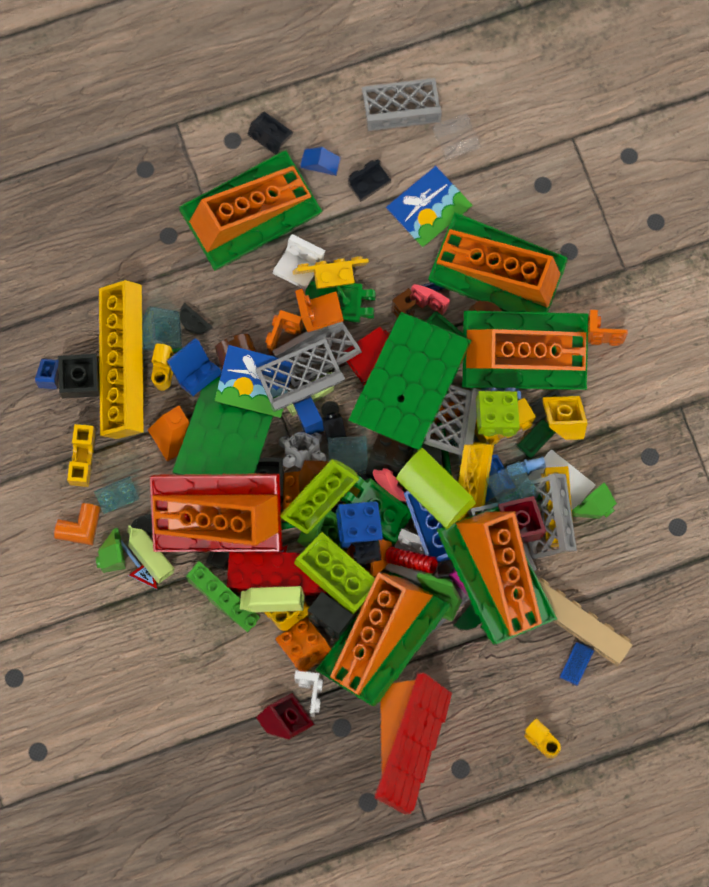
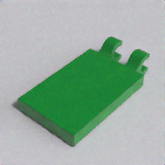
(355, 293)
(392, 512)

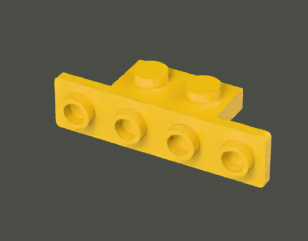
(332, 274)

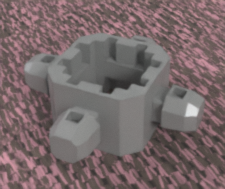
(300, 441)

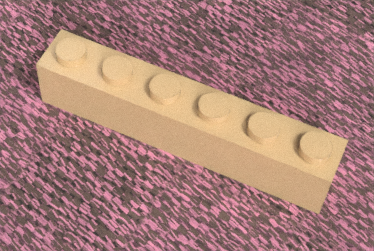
(586, 626)

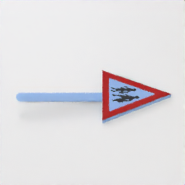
(140, 574)

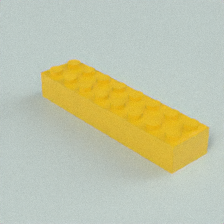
(121, 360)

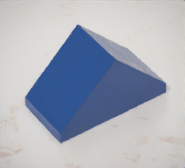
(320, 160)
(47, 374)
(309, 416)

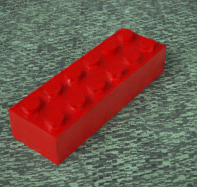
(268, 570)

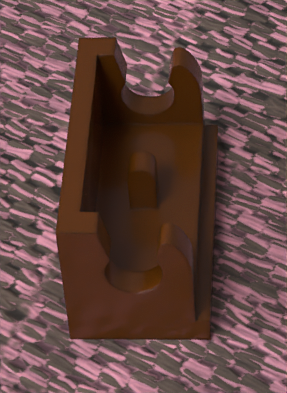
(403, 304)

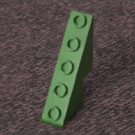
(221, 596)

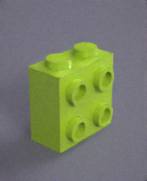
(497, 413)

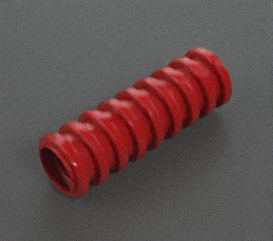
(411, 560)

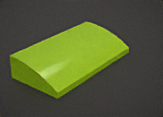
(435, 489)
(320, 496)
(336, 572)

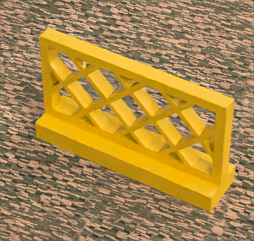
(475, 470)

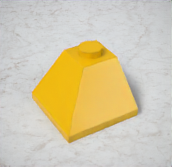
(566, 416)

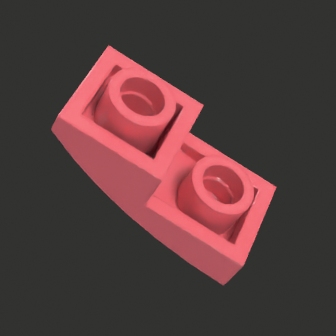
(427, 296)
(389, 483)

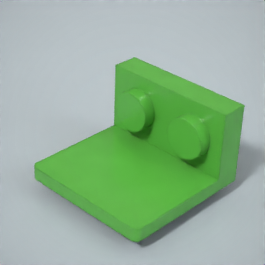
(443, 589)

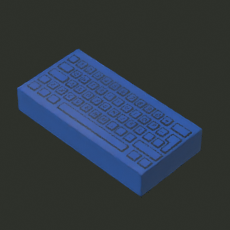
(576, 664)

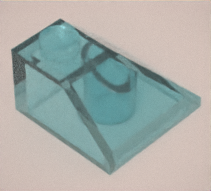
(161, 327)

